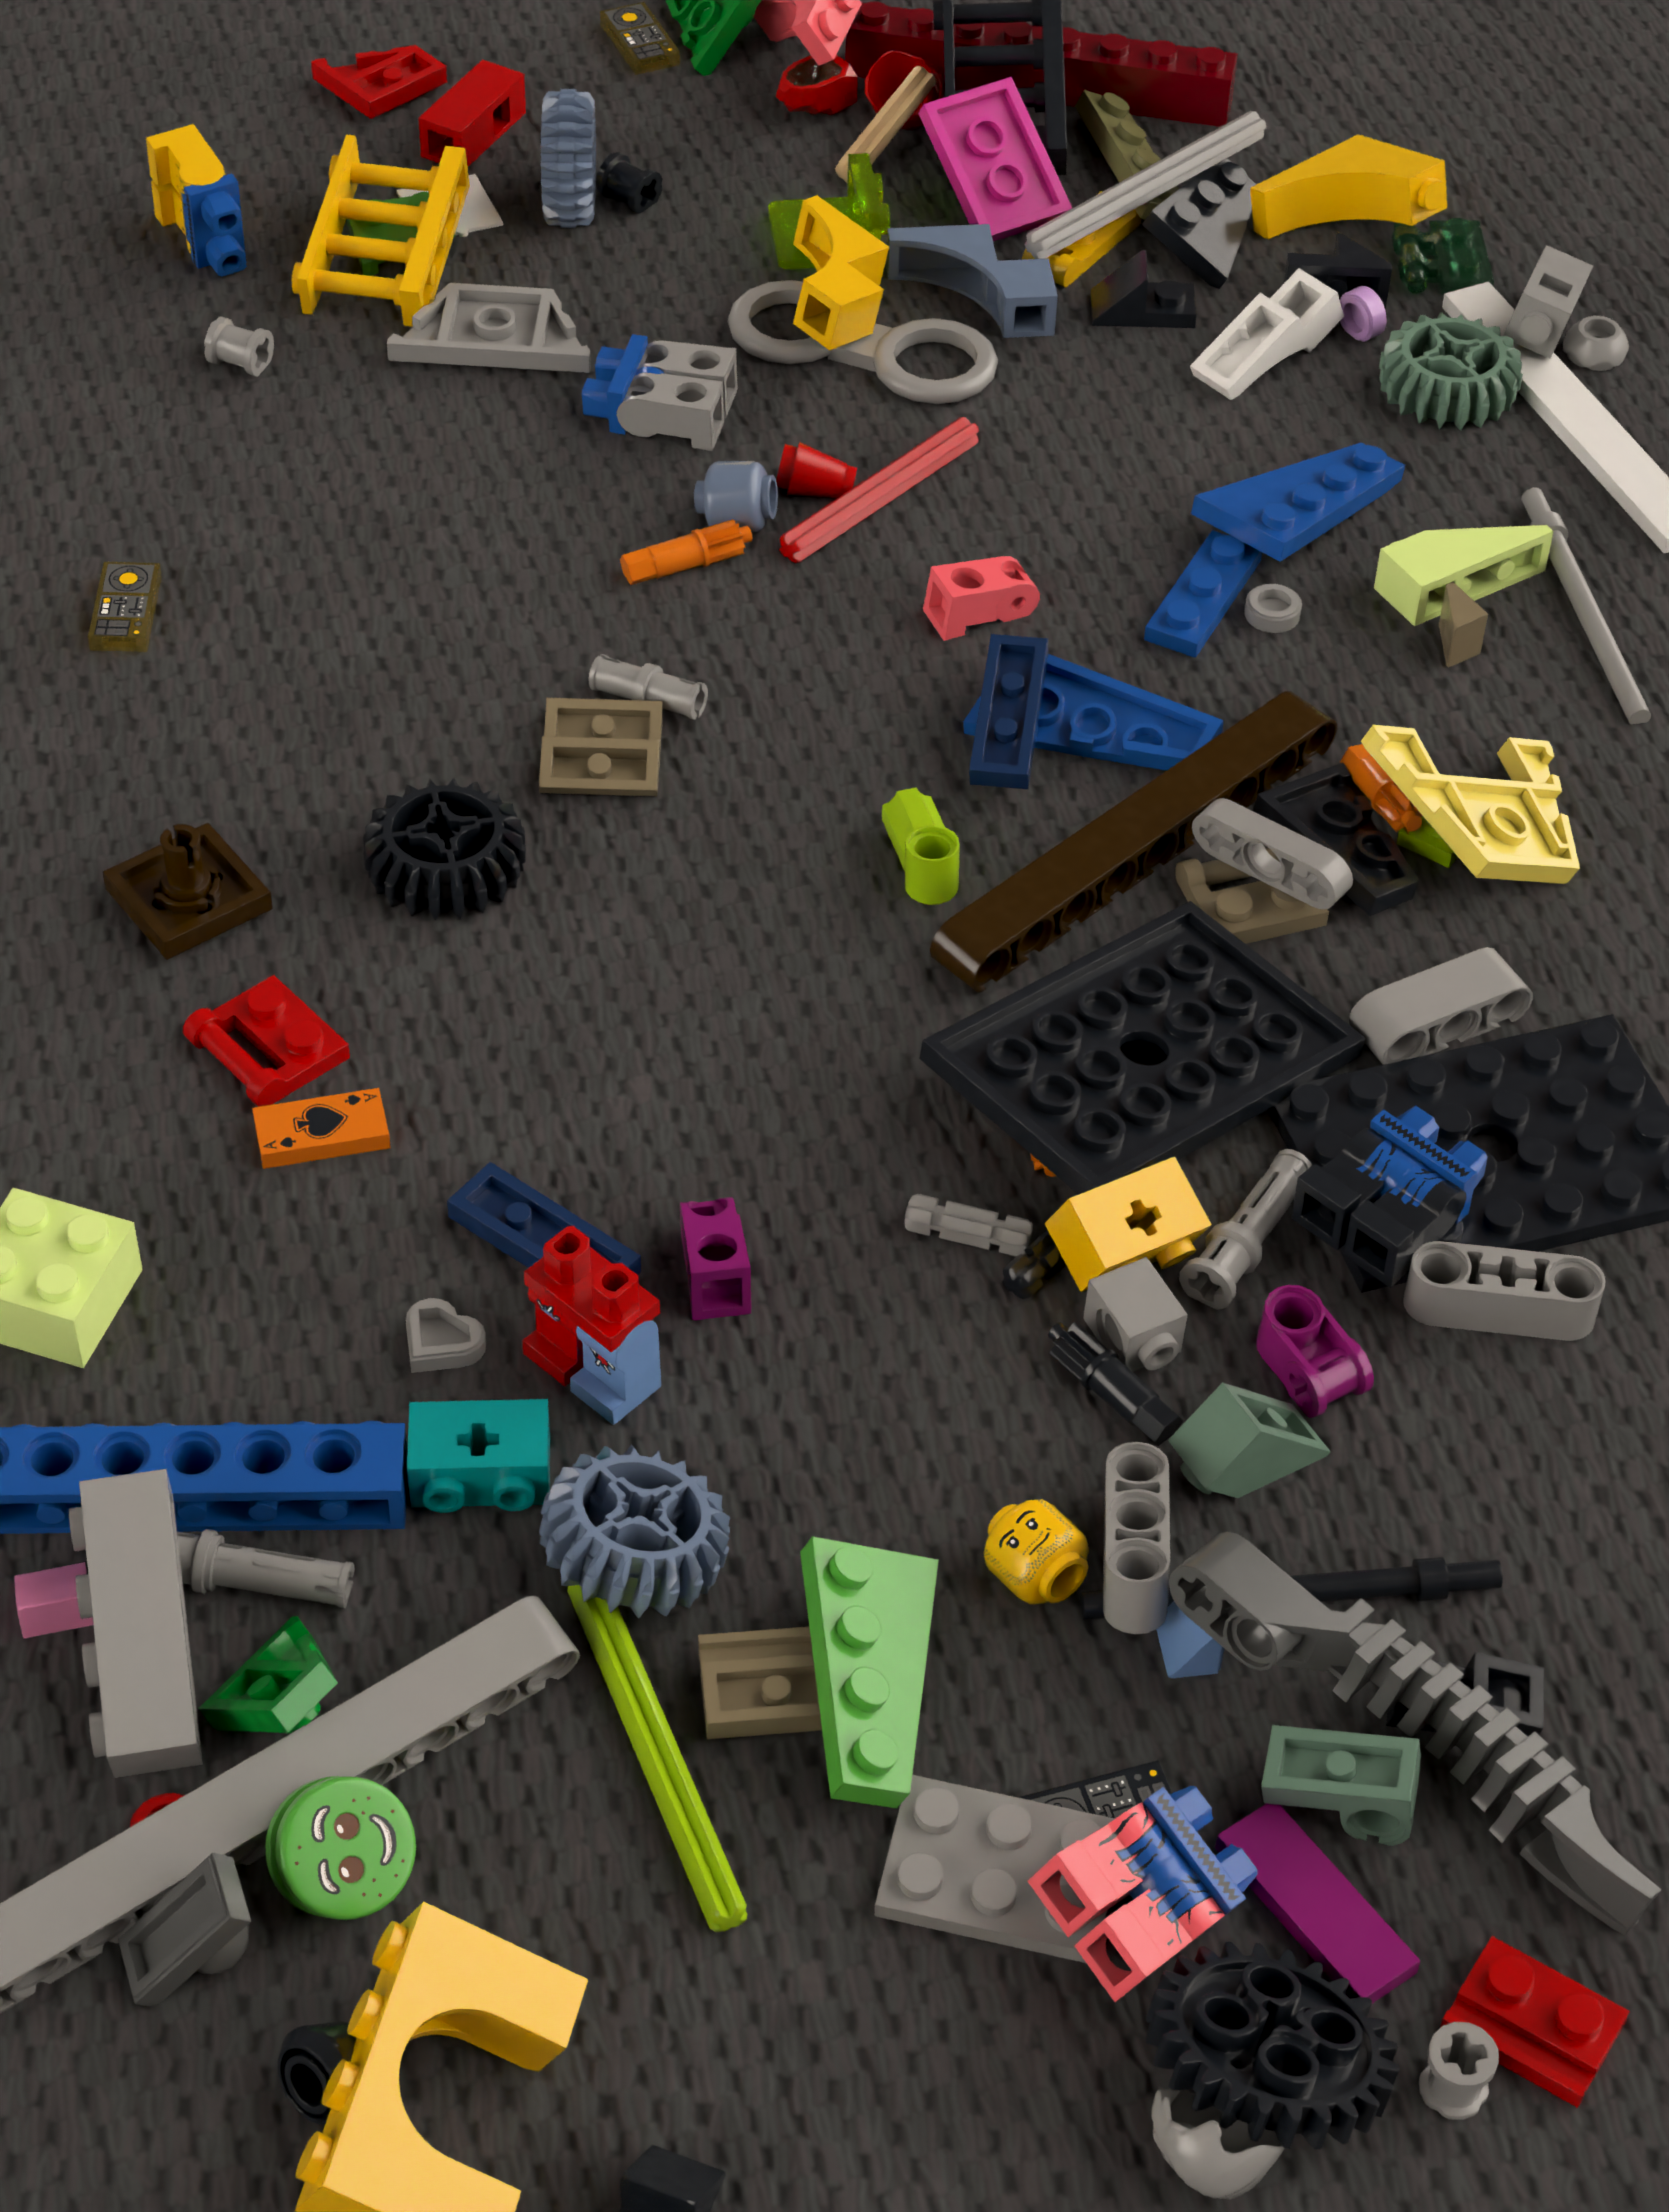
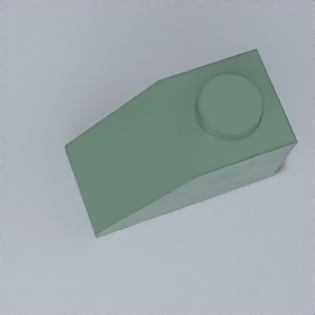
(1244, 1442)

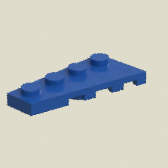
(1299, 501)
(1112, 720)

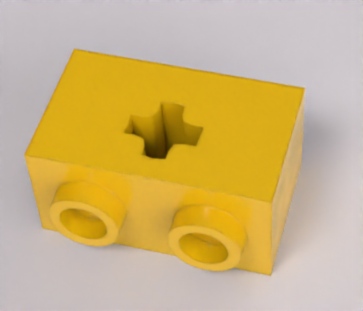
(1127, 1220)

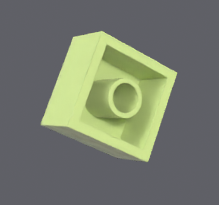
(61, 1275)

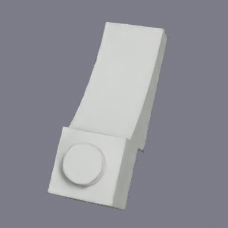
(1268, 333)

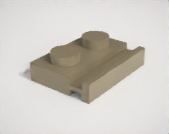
(758, 1683)

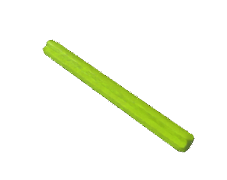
(662, 1763)

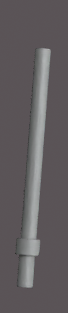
(1587, 609)

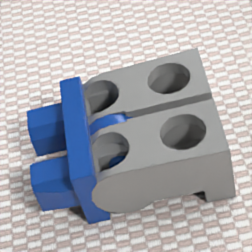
(663, 389)

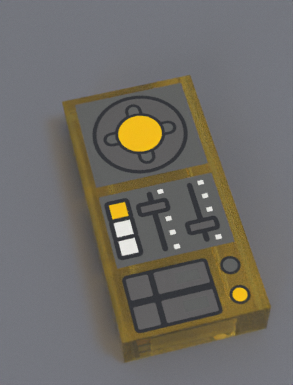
(639, 38)
(125, 607)

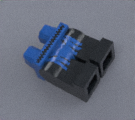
(1390, 1189)

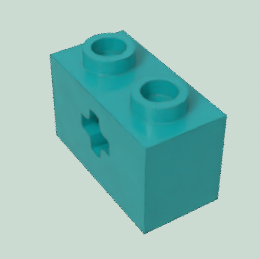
(478, 1454)

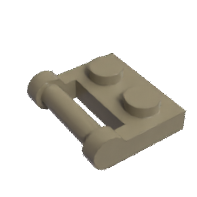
(1247, 910)

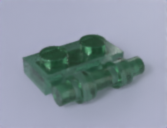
(1456, 251)

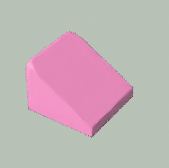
(49, 1600)

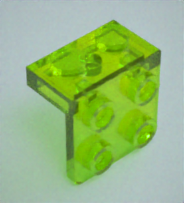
(862, 205)

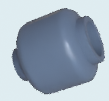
(737, 492)

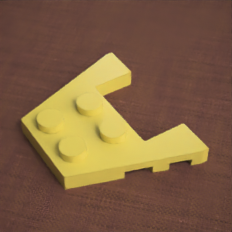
(1489, 823)

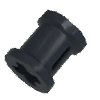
(628, 182)

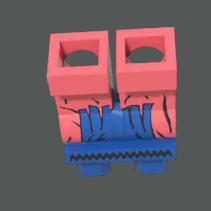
(1167, 1871)

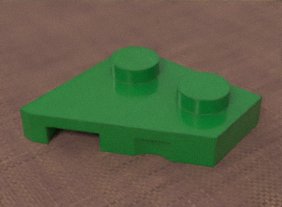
(275, 1687)

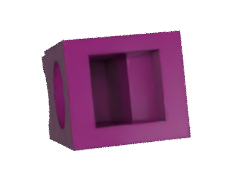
(715, 1259)

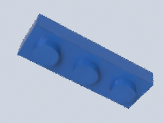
(1202, 594)

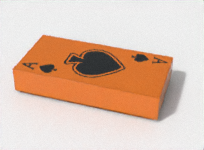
(321, 1128)

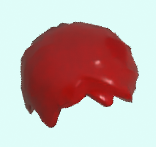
(888, 75)

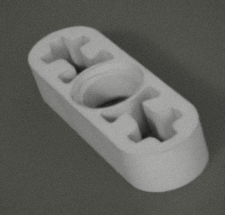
(1305, 867)

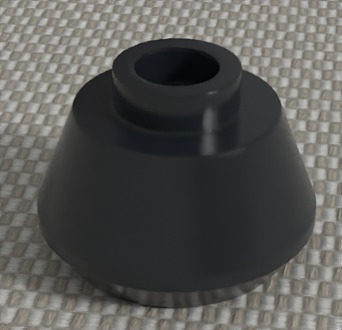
(308, 2062)

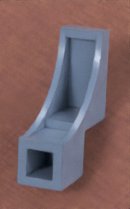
(964, 259)

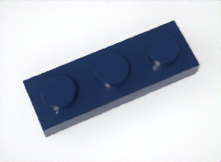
(1009, 711)
(523, 1219)

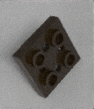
(180, 879)

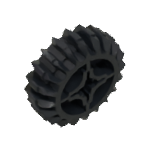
(444, 848)

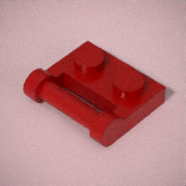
(279, 1028)

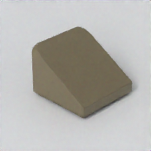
(1461, 625)

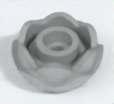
(1596, 343)

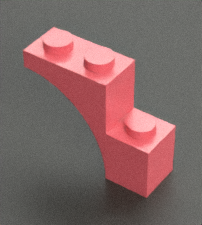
(817, 23)

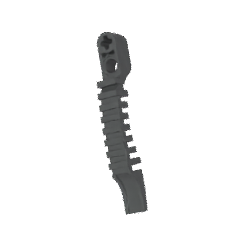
(1276, 1622)

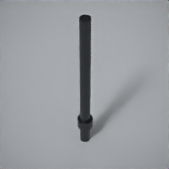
(1426, 1578)

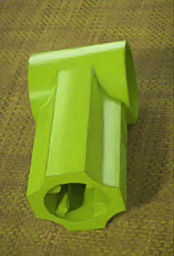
(923, 846)

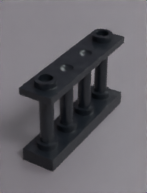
(1044, 54)

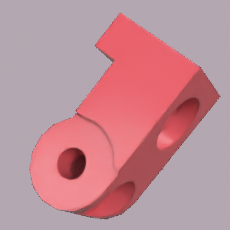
(978, 594)

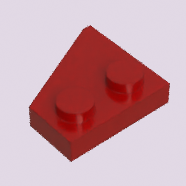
(382, 78)

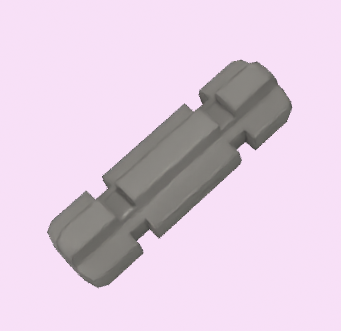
(968, 1225)

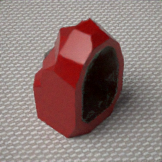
(818, 88)

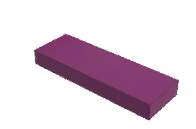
(1320, 1905)

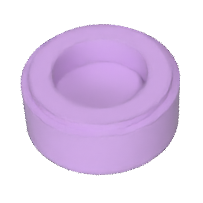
(1363, 313)

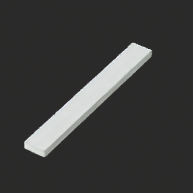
(1578, 419)

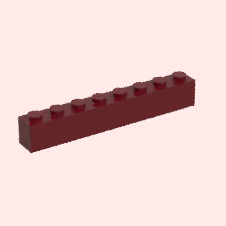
(1150, 76)

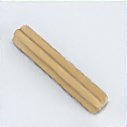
(890, 118)

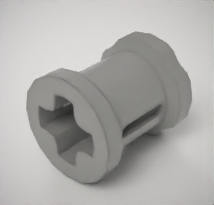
(238, 346)
(1458, 2070)

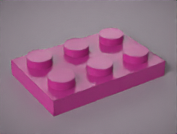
(995, 159)

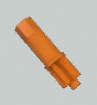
(686, 552)
(1381, 790)

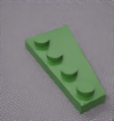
(869, 1658)

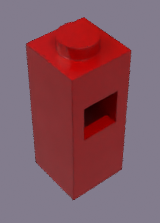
(473, 112)

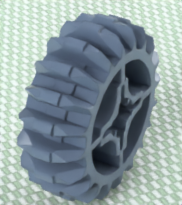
(568, 158)
(634, 1531)

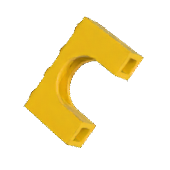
(432, 1981)

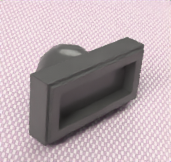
(191, 1929)

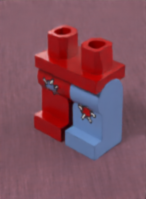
(593, 1326)

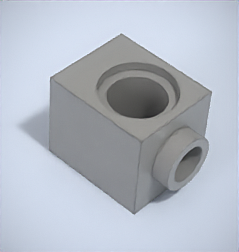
(1136, 1315)

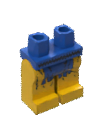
(199, 197)

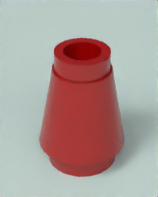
(813, 473)

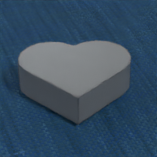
(441, 1337)

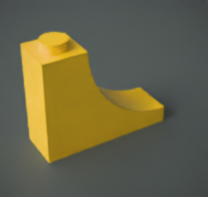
(1351, 183)

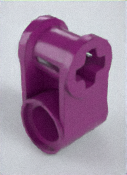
(1310, 1350)

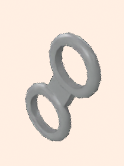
(873, 352)

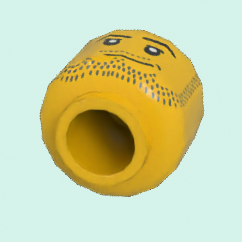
(1036, 1552)

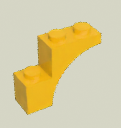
(845, 293)

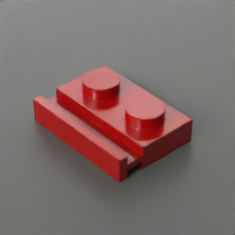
(1539, 2020)

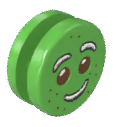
(340, 1847)

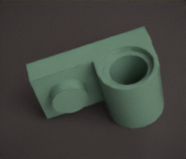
(1358, 1774)

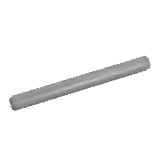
(1145, 185)

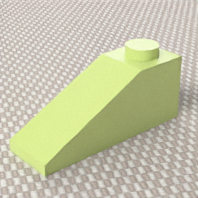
(1477, 560)

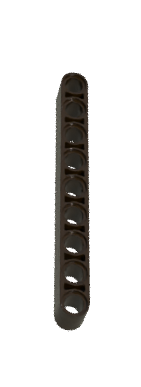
(1127, 841)

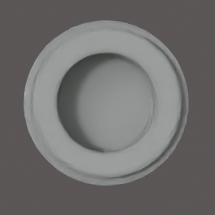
(1273, 608)

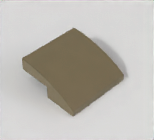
(601, 747)

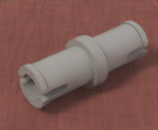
(648, 684)

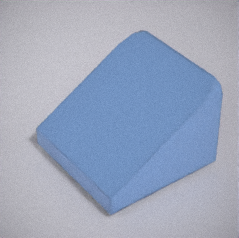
(1187, 1647)

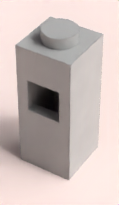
(1543, 312)

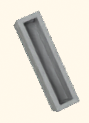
(138, 1624)

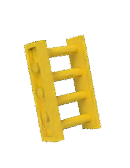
(423, 255)

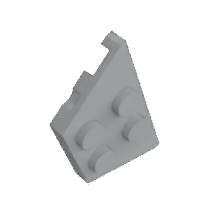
(493, 330)

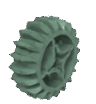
(1450, 370)

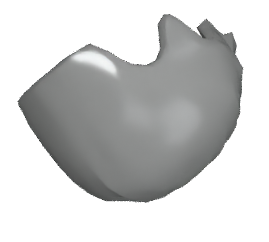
(1205, 2155)

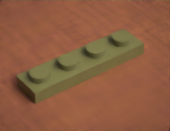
(1119, 139)

